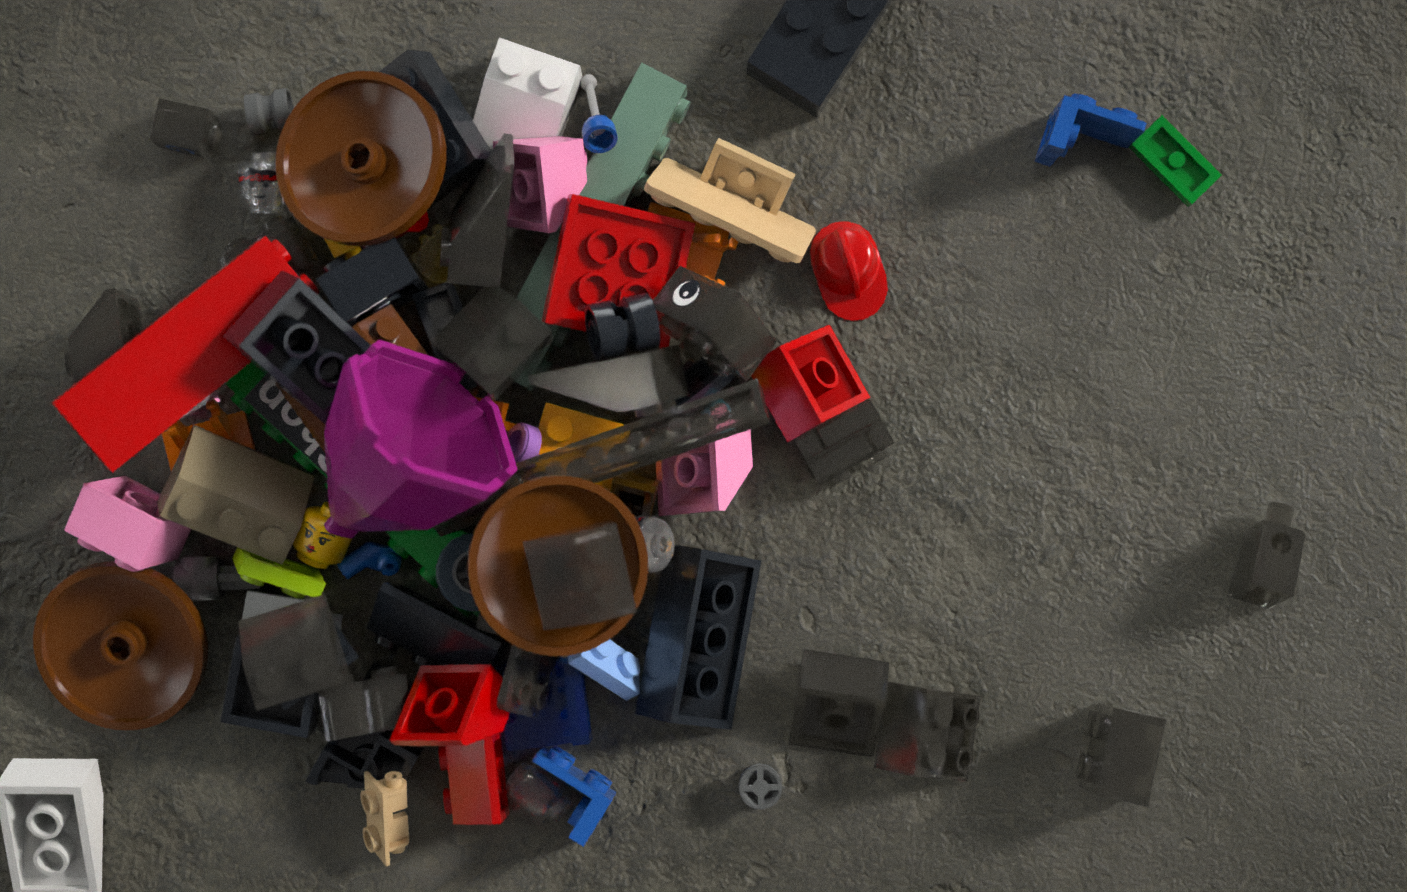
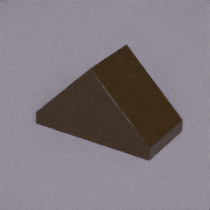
(636, 492)

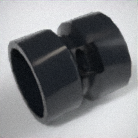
(622, 326)

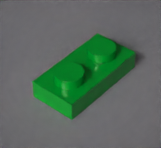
(1175, 161)

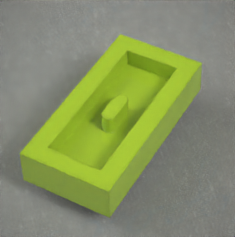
(293, 577)

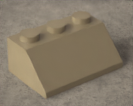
(236, 495)

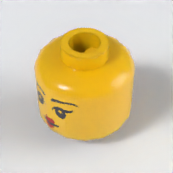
(315, 544)

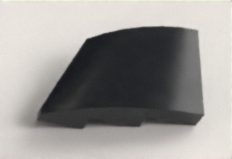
(350, 757)

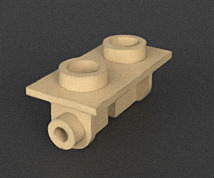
(385, 830)

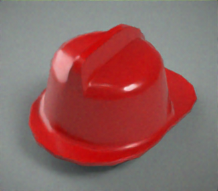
(848, 270)

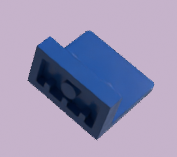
(1082, 116)
(591, 784)

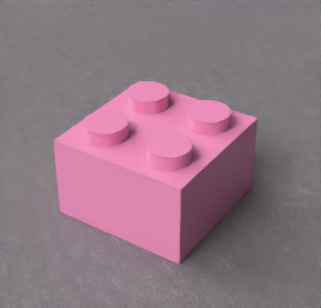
(125, 523)

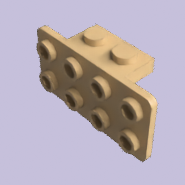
(737, 195)

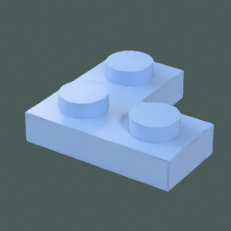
(611, 668)

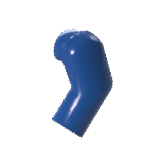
(372, 556)

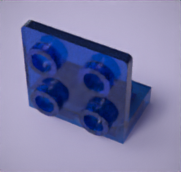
(563, 718)

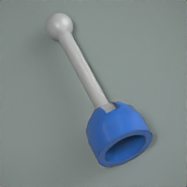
(598, 130)

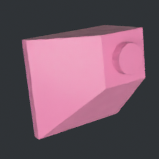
(542, 179)
(704, 476)

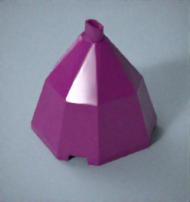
(409, 444)

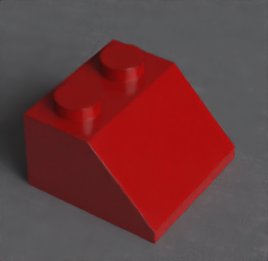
(809, 382)
(451, 707)
(475, 782)

